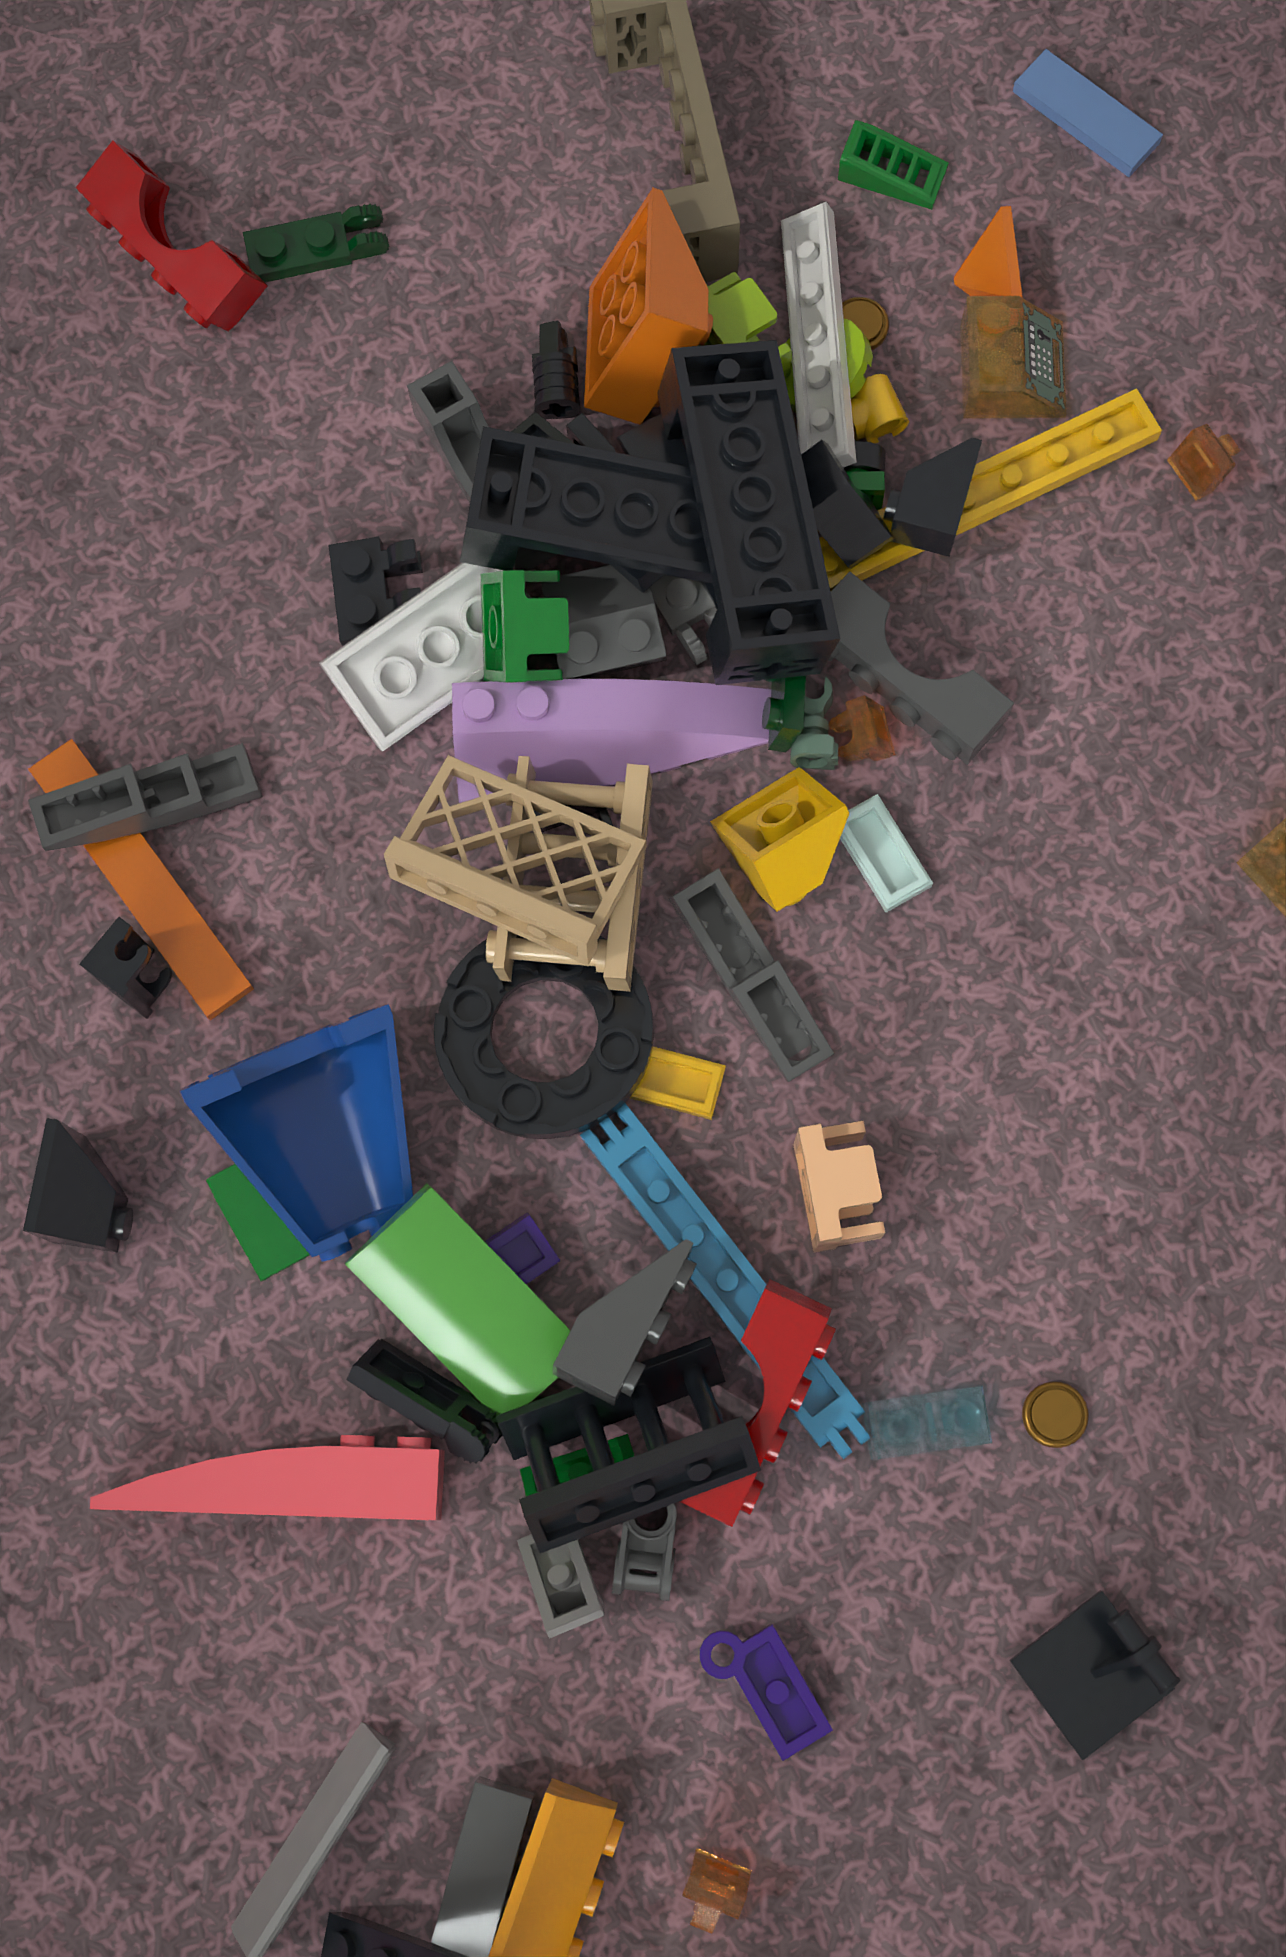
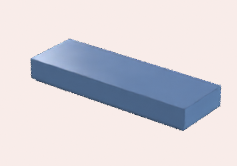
(1087, 112)

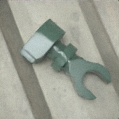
(814, 739)

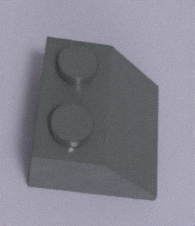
(609, 623)

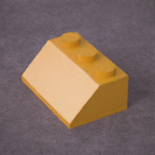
(558, 1874)

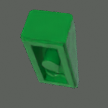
(255, 1224)

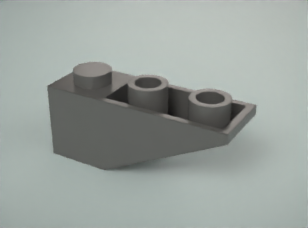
(612, 1332)

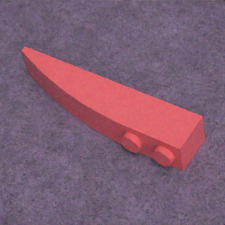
(299, 1481)

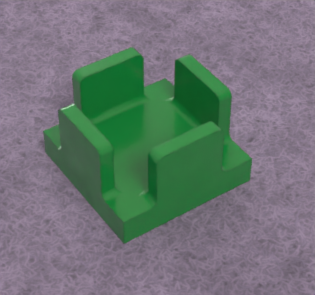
(520, 626)

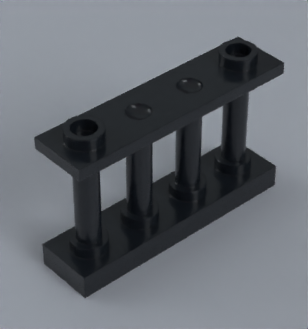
(639, 1483)

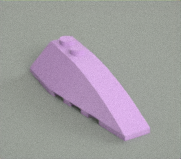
(598, 726)

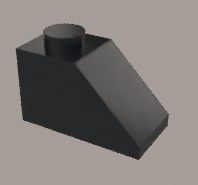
(933, 499)

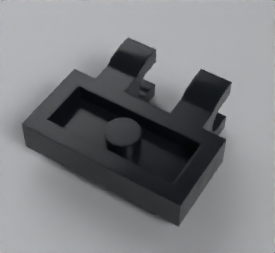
(361, 581)

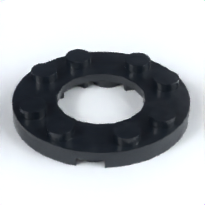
(533, 1107)

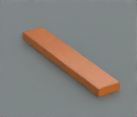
(154, 898)

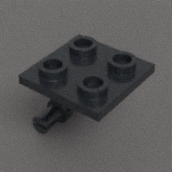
(1095, 1673)

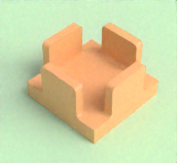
(837, 1184)

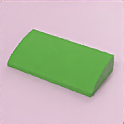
(462, 1302)

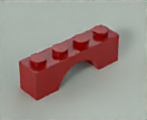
(133, 200)
(782, 1338)

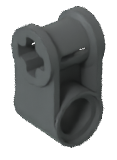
(646, 1550)

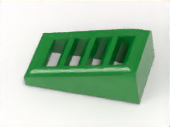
(873, 178)

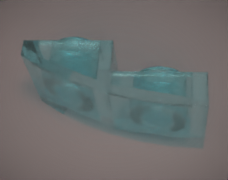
(927, 1423)

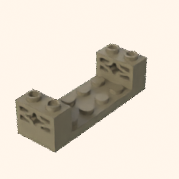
(662, 33)

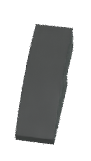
(482, 1867)

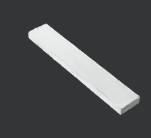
(818, 332)

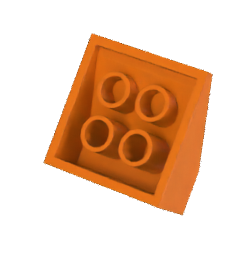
(639, 310)

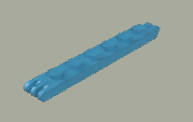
(721, 1269)

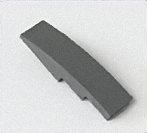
(145, 799)

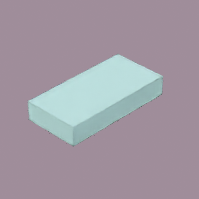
(883, 854)

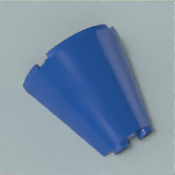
(317, 1129)

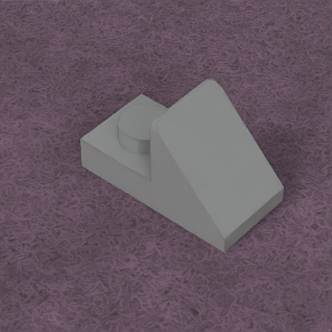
(561, 1585)

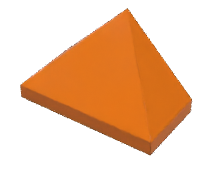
(993, 261)

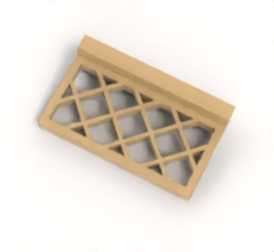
(504, 902)

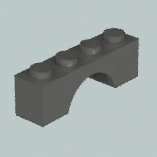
(455, 427)
(955, 711)

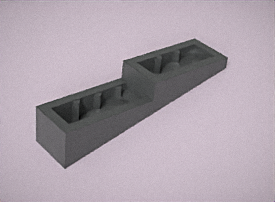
(751, 974)

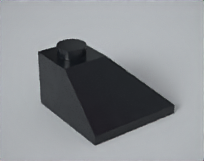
(75, 1194)

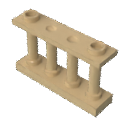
(633, 802)

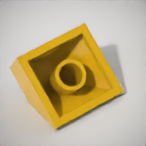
(784, 837)

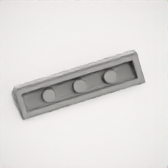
(312, 1840)

